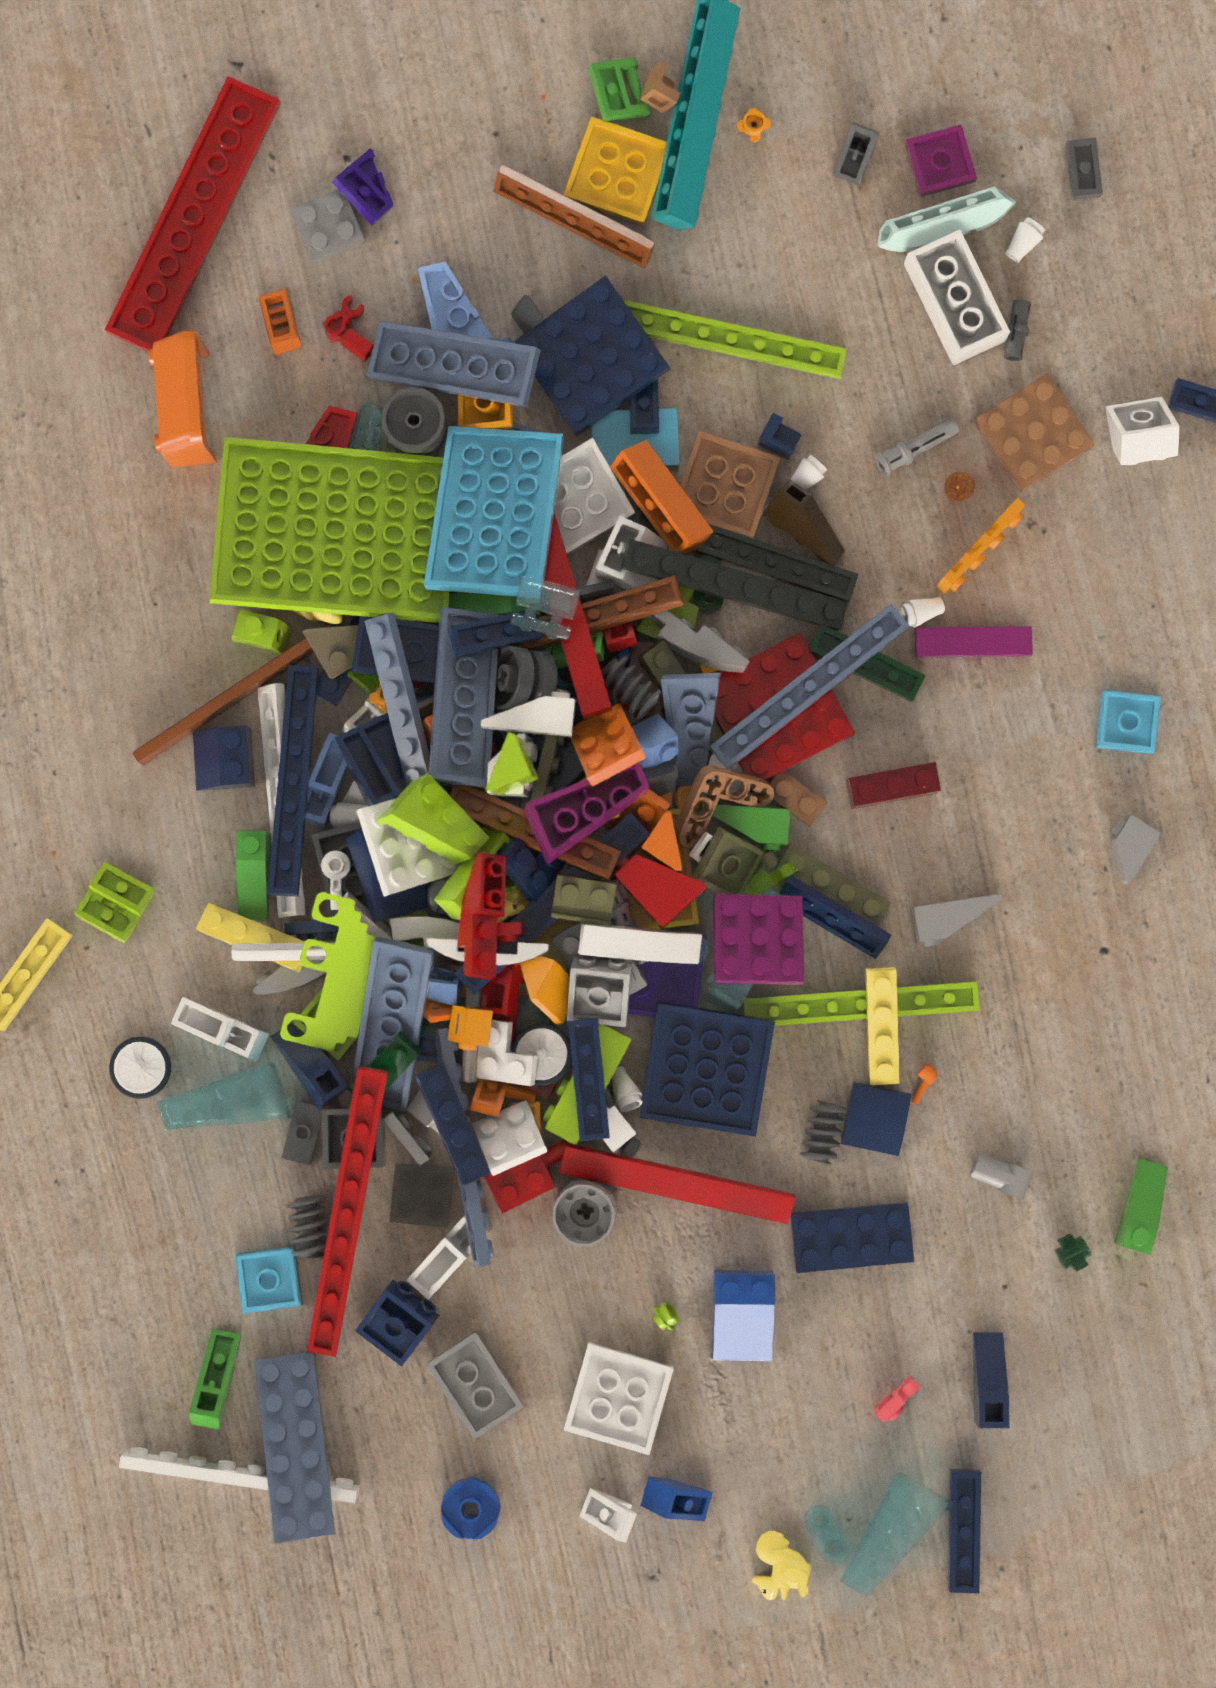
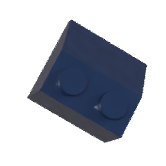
(223, 758)

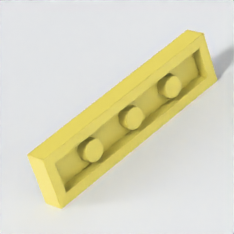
(238, 929)
(30, 969)
(882, 1026)

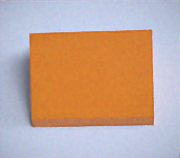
(662, 844)

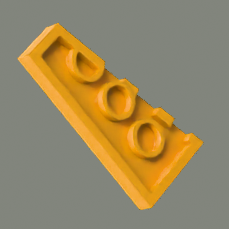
(990, 538)

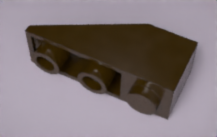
(801, 517)

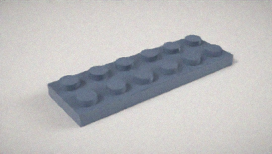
(453, 363)
(461, 700)
(393, 1004)
(294, 1447)

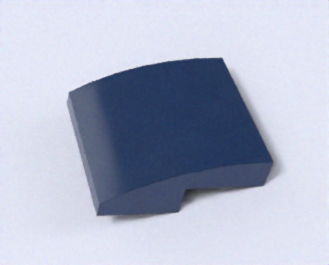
(876, 1119)

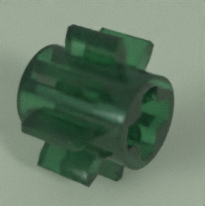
(1073, 1252)

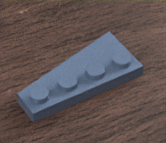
(690, 712)

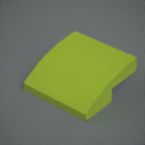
(114, 902)

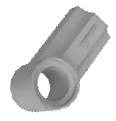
(1007, 1177)

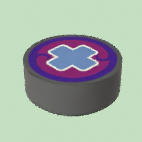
(630, 1147)

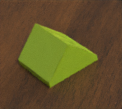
(512, 767)

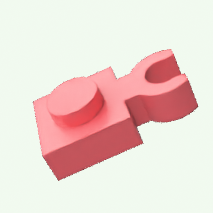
(892, 1404)

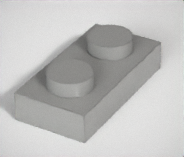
(416, 1146)

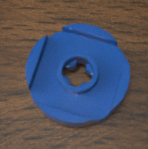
(453, 1505)

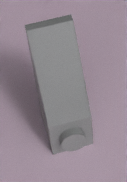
(944, 919)

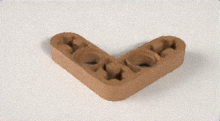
(717, 790)

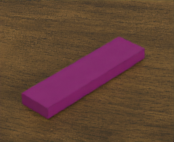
(973, 642)

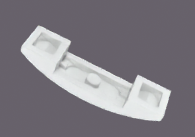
(525, 951)

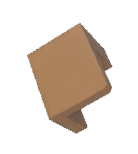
(659, 89)

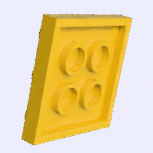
(616, 171)

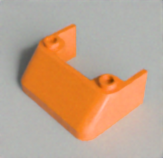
(180, 399)

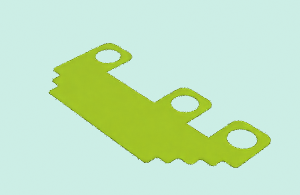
(346, 978)

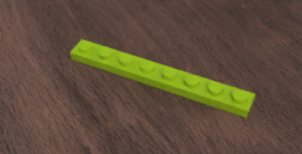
(739, 340)
(852, 1004)

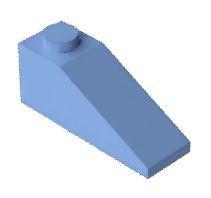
(656, 740)

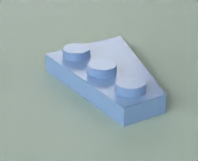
(447, 303)

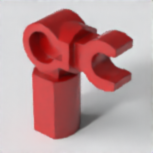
(337, 330)

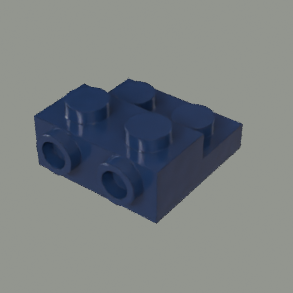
(398, 1321)

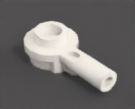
(336, 867)

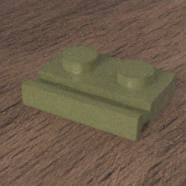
(583, 899)

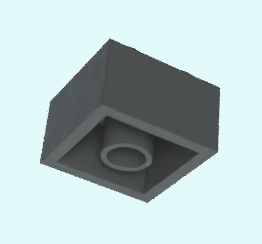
(333, 1137)

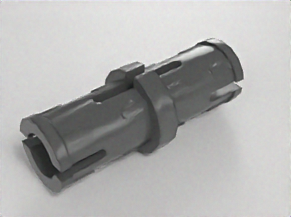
(1018, 330)

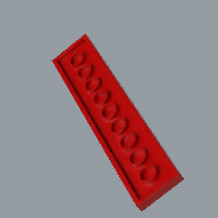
(193, 214)

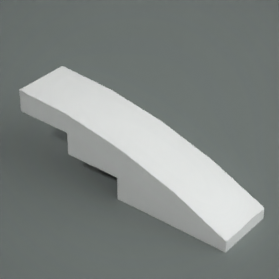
(639, 944)

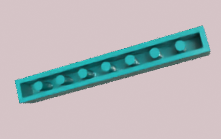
(695, 113)

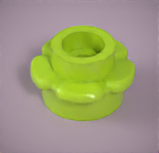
(665, 1316)

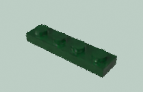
(878, 669)

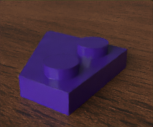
(365, 188)

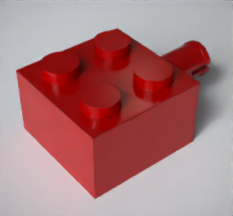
(526, 1179)

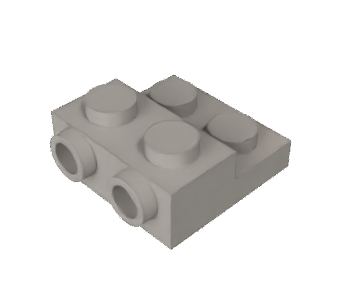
(599, 990)

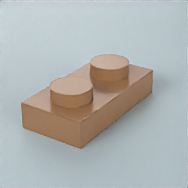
(796, 797)

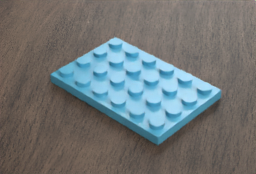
(493, 510)

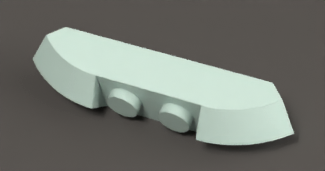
(932, 223)

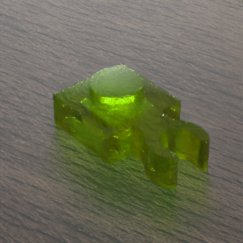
(763, 881)

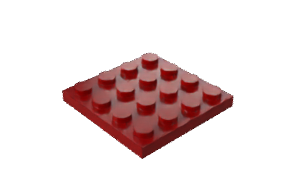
(803, 737)

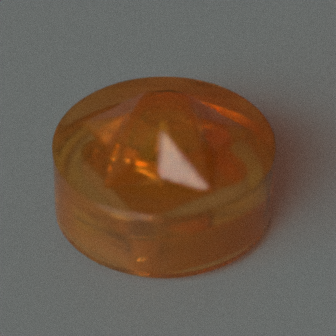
(959, 486)

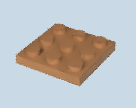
(1034, 432)
(729, 482)

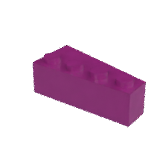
(580, 809)

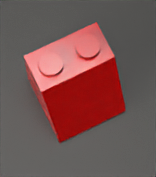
(657, 888)

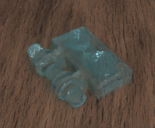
(548, 598)

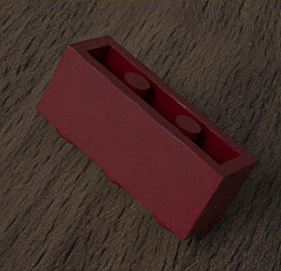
(893, 785)

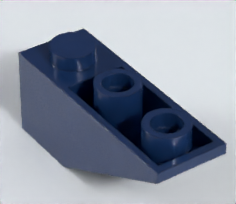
(311, 1067)
(990, 1381)

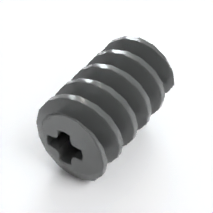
(629, 687)
(823, 1132)
(308, 1226)

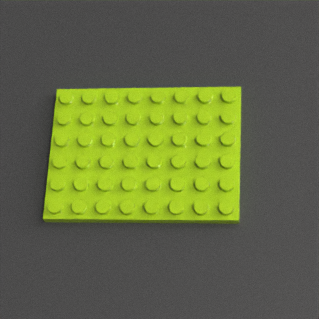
(325, 530)

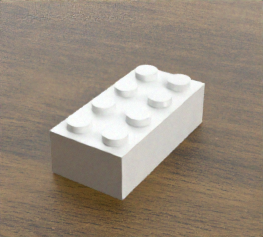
(956, 297)

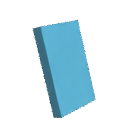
(614, 435)

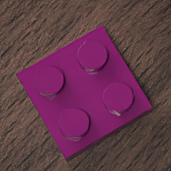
(941, 160)

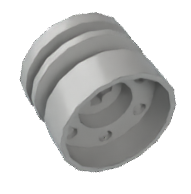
(574, 1224)

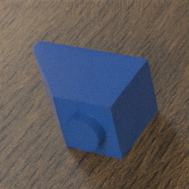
(676, 1499)

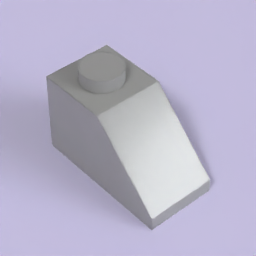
(1131, 845)

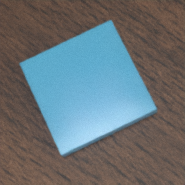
(1128, 721)
(268, 1279)

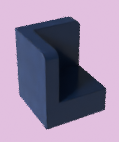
(779, 437)

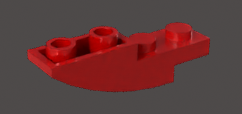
(479, 913)
(502, 995)

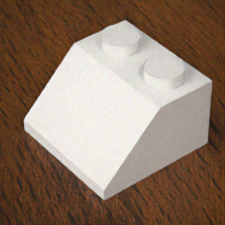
(1142, 431)

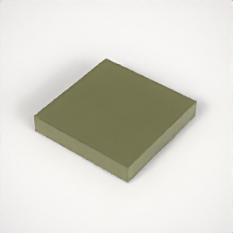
(728, 863)

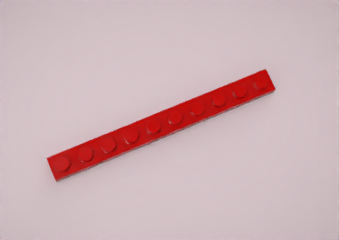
(347, 1210)

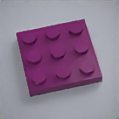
(758, 939)

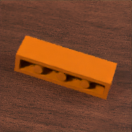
(661, 498)

